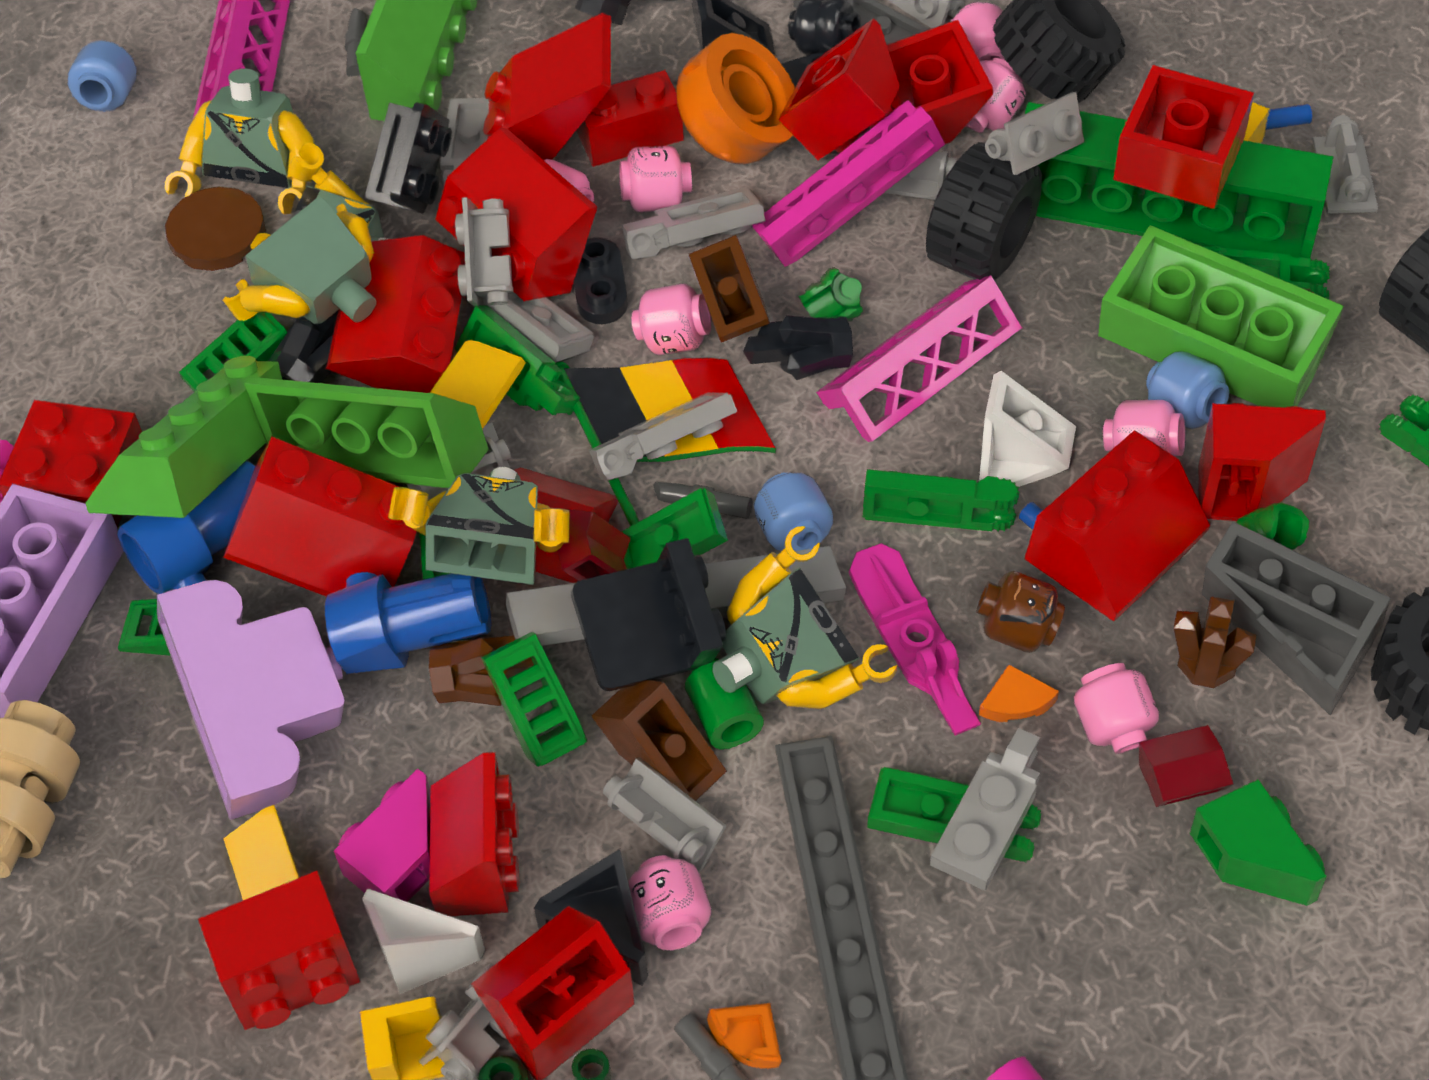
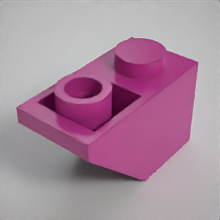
(393, 843)

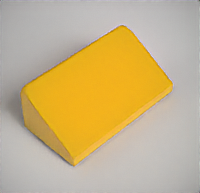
(479, 377)
(261, 854)

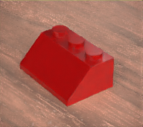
(545, 212)
(414, 320)
(317, 522)
(1119, 526)

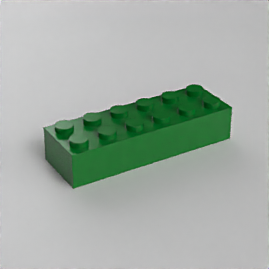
(1266, 204)

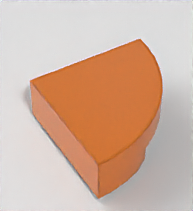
(1017, 697)
(747, 1034)

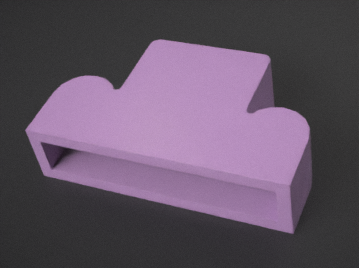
(250, 689)

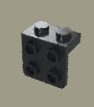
(409, 157)
(649, 619)

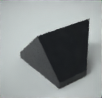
(725, 17)
(605, 896)

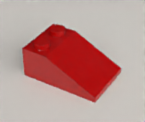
(552, 86)

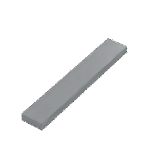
(553, 618)

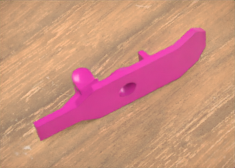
(901, 610)

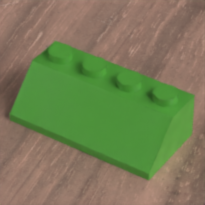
(409, 51)
(1237, 317)
(373, 430)
(188, 449)

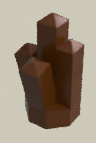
(1208, 653)
(461, 675)

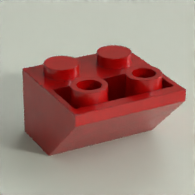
(1255, 456)
(473, 840)
(557, 990)

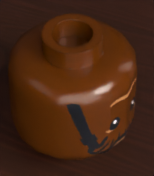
(1021, 611)

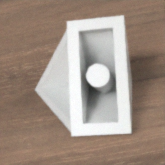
(1023, 435)
(420, 941)

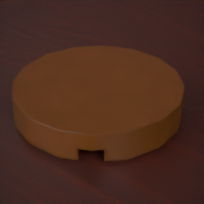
(214, 228)

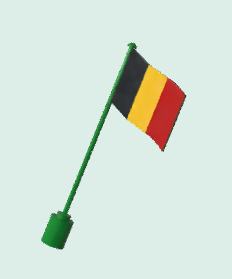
(633, 394)

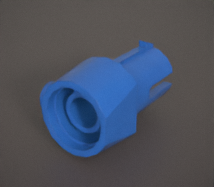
(178, 551)
(379, 624)

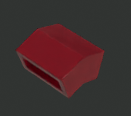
(593, 547)
(1184, 765)

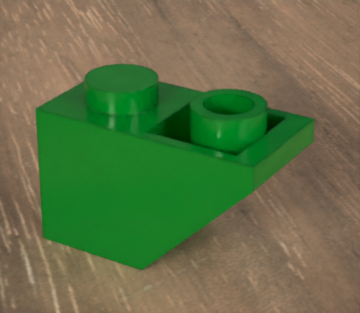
(1255, 847)

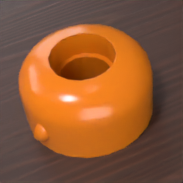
(734, 99)

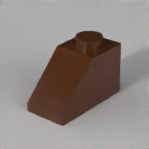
(729, 288)
(653, 726)

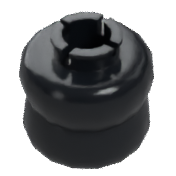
(822, 24)

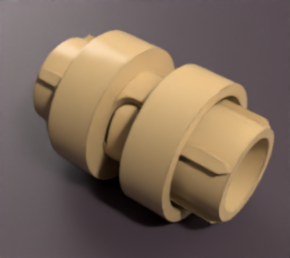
(33, 769)

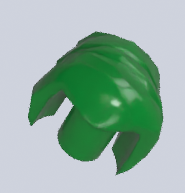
(833, 296)
(1278, 521)

